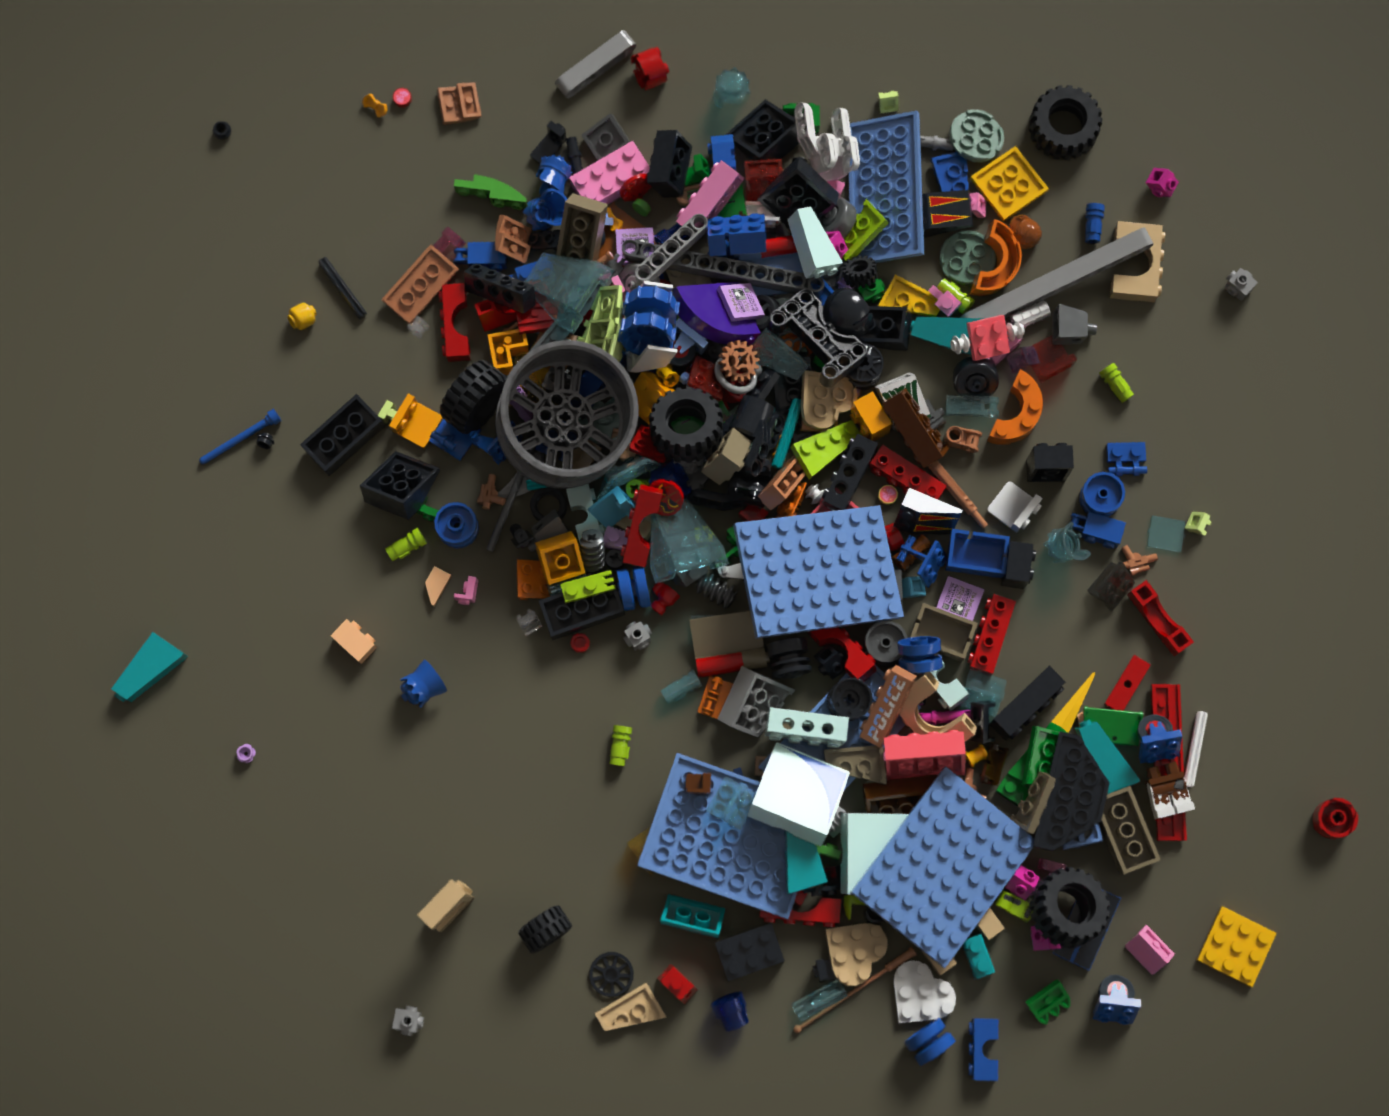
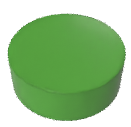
(641, 207)

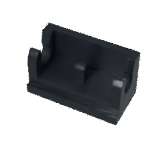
(980, 718)

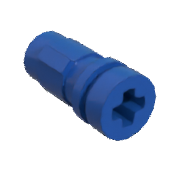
(1094, 222)

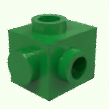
(873, 292)

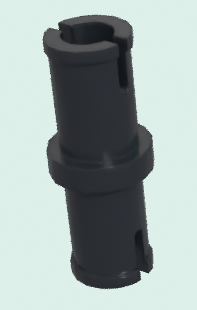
(574, 154)

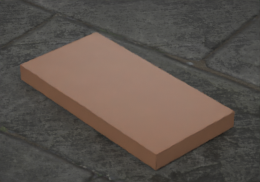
(420, 284)

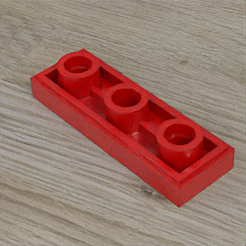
(1133, 675)

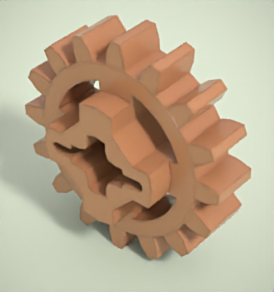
(730, 361)

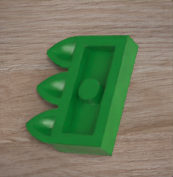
(1048, 1000)

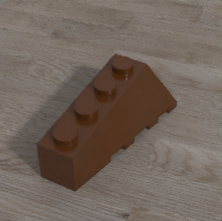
(915, 428)
(896, 796)

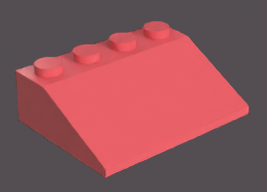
(924, 754)

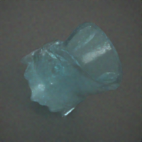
(730, 87)
(1065, 545)

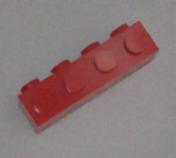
(904, 474)
(992, 634)

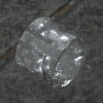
(418, 327)

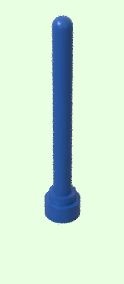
(271, 418)

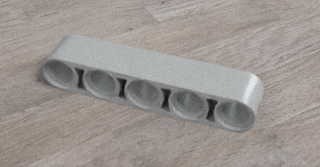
(595, 64)
(676, 242)

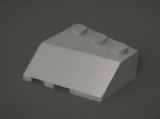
(751, 700)

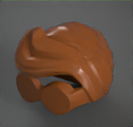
(1026, 231)

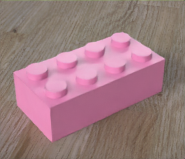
(606, 176)
(712, 195)

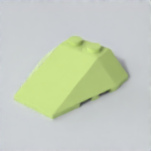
(605, 321)

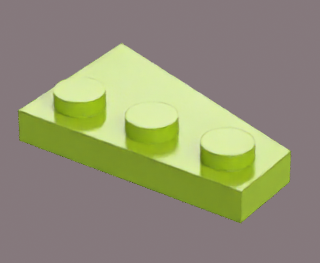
(866, 228)

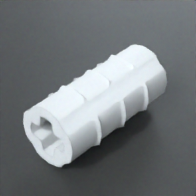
(1031, 314)

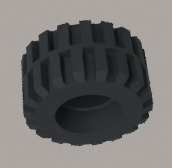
(545, 929)

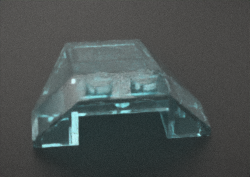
(565, 286)
(626, 472)
(683, 544)

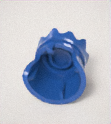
(553, 173)
(546, 210)
(422, 684)

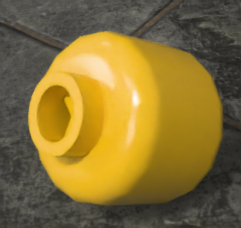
(301, 316)

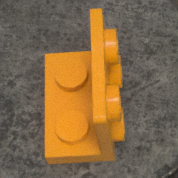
(415, 421)

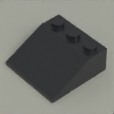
(765, 133)
(798, 188)
(399, 485)

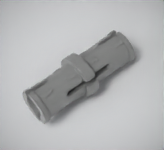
(935, 143)

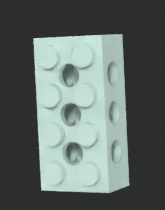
(796, 719)

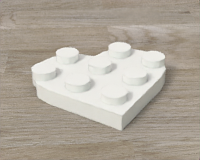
(920, 995)

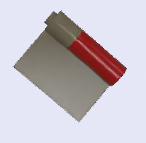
(726, 644)

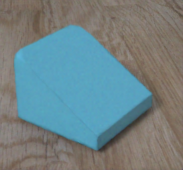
(913, 587)

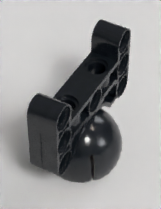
(833, 323)

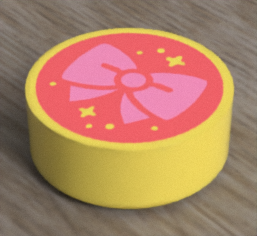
(887, 494)

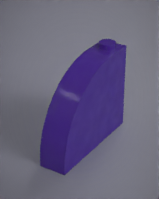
(705, 314)

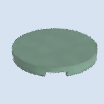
(976, 136)
(965, 256)

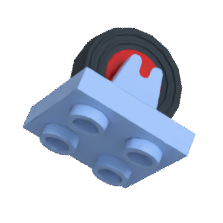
(687, 344)

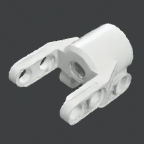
(828, 152)

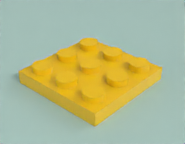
(1009, 183)
(1236, 946)

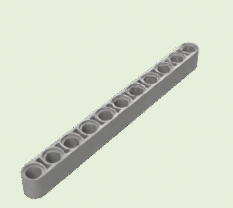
(1065, 276)

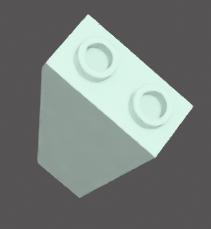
(813, 245)

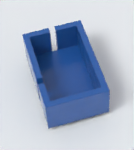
(744, 233)
(978, 554)

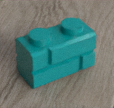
(978, 957)

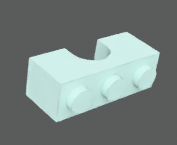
(581, 499)
(950, 694)

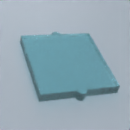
(1166, 533)

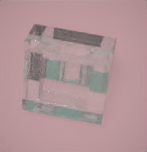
(529, 622)

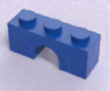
(981, 1067)

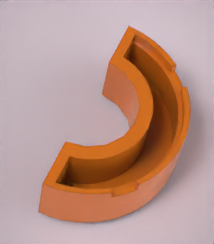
(1009, 258)
(1031, 406)

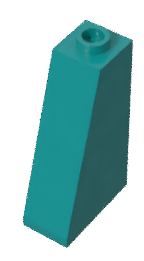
(940, 330)
(148, 666)
(1107, 756)
(802, 864)

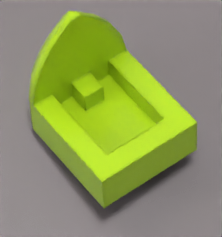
(848, 901)

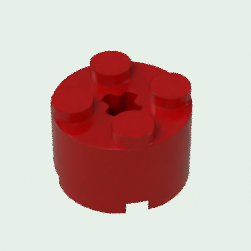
(650, 68)
(1343, 811)

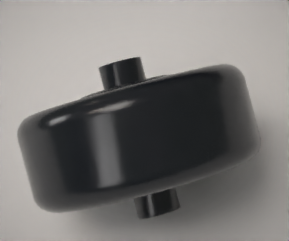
(975, 377)

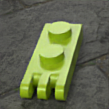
(587, 586)

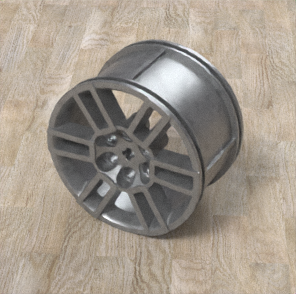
(581, 357)

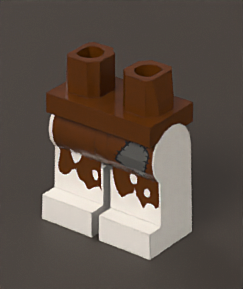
(1169, 792)

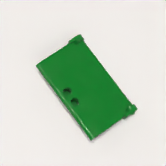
(1116, 724)

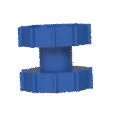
(648, 319)

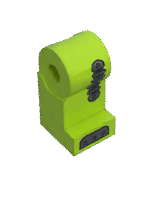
(1014, 906)

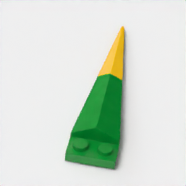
(1011, 785)

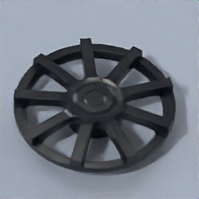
(611, 974)

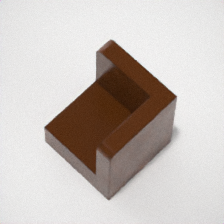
(698, 784)

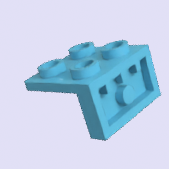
(612, 507)

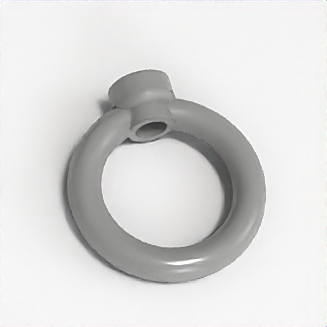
(732, 388)

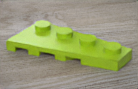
(824, 447)

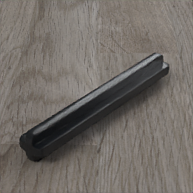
(342, 287)

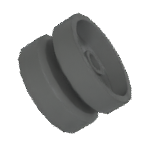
(877, 635)

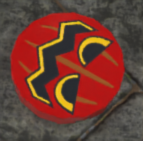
(671, 498)

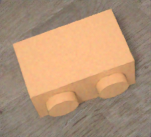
(354, 641)

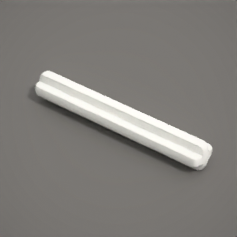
(1195, 748)

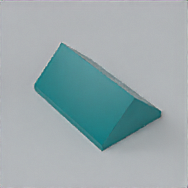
(692, 916)

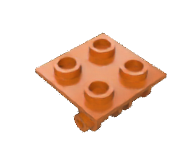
(790, 504)
(531, 580)
(714, 697)

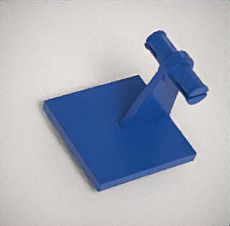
(451, 440)
(491, 445)
(931, 562)

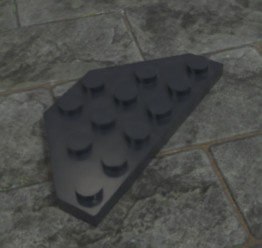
(1077, 795)

